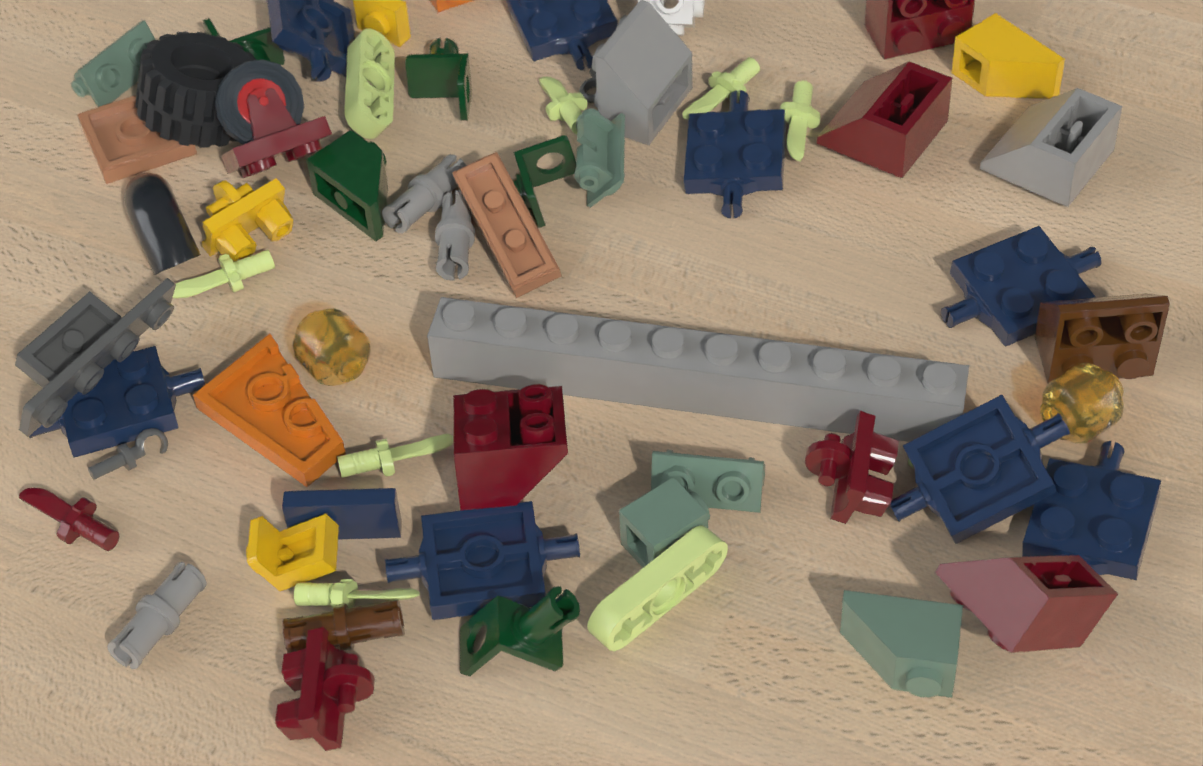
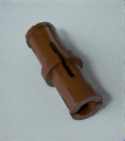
(347, 625)

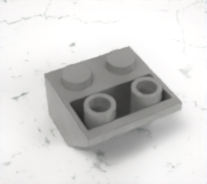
(642, 73)
(1057, 145)

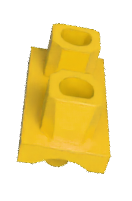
(241, 212)

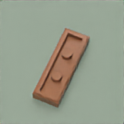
(506, 224)

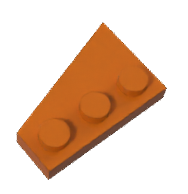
(272, 412)

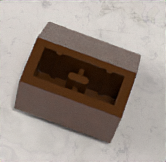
(1107, 331)

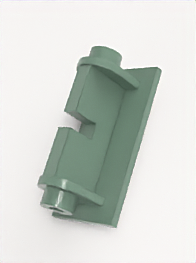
(114, 68)
(600, 154)
(717, 480)

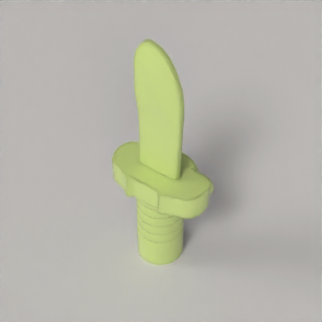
(723, 85)
(563, 105)
(800, 116)
(230, 272)
(383, 456)
(344, 592)

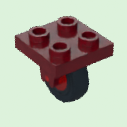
(262, 110)

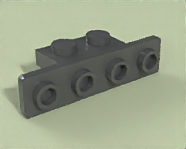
(79, 346)

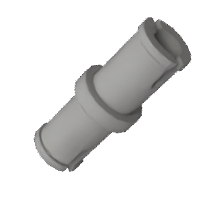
(423, 195)
(454, 237)
(157, 615)

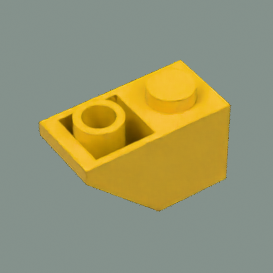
(1006, 61)

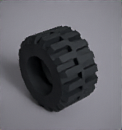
(181, 85)

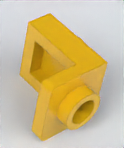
(384, 16)
(293, 553)

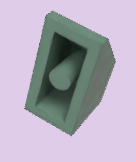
(905, 640)

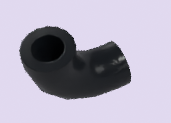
(159, 222)

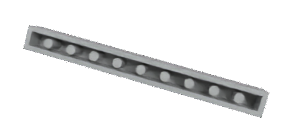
(694, 369)

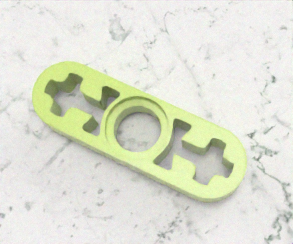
(369, 107)
(657, 588)

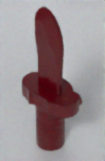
(74, 519)

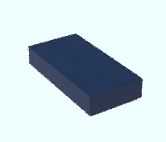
(356, 511)

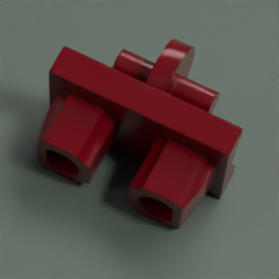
(850, 465)
(329, 689)

